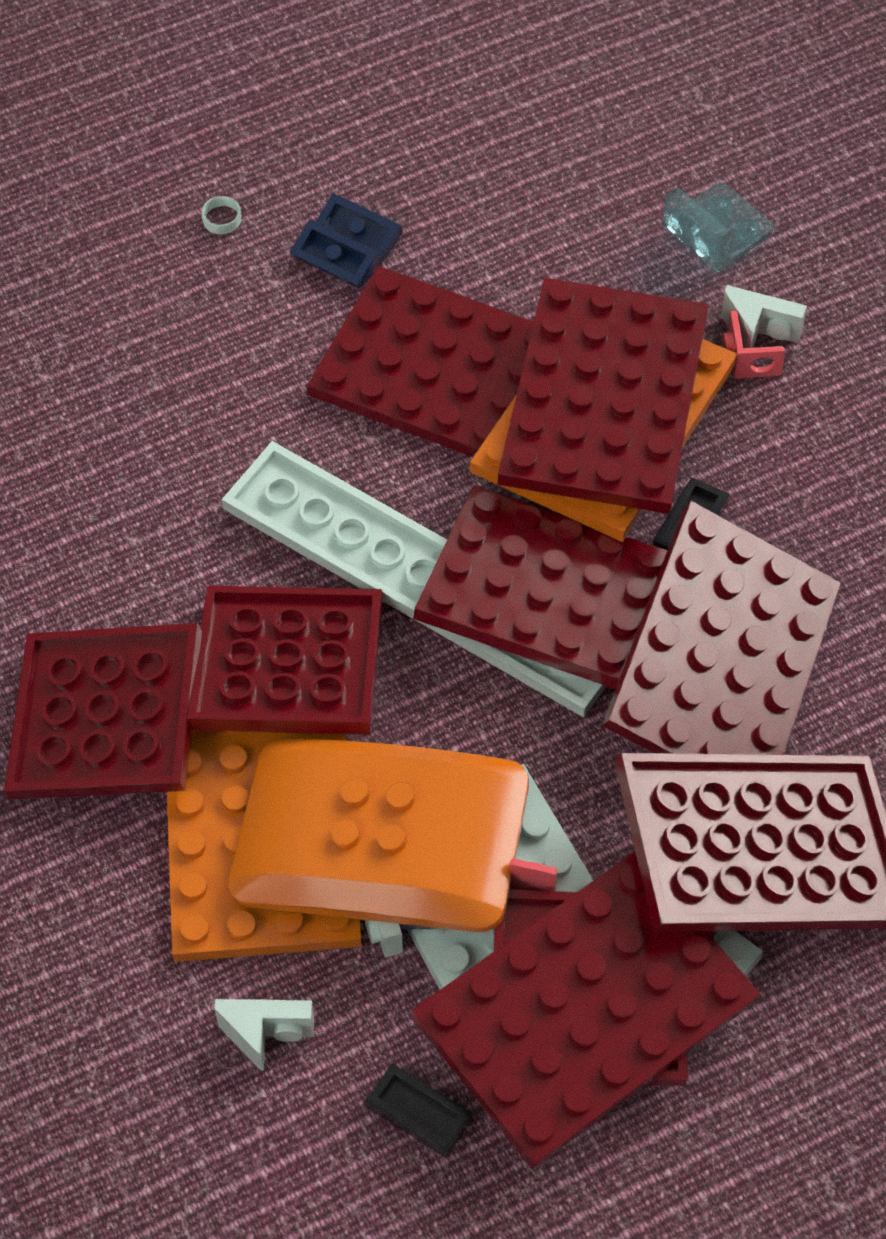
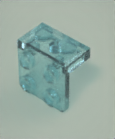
(715, 224)

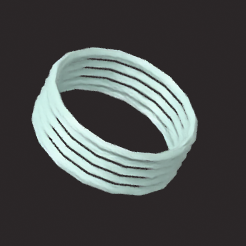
(221, 201)

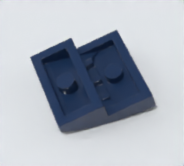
(346, 241)

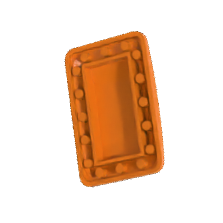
(380, 833)

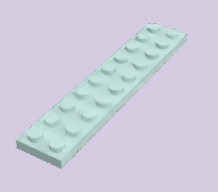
(371, 550)

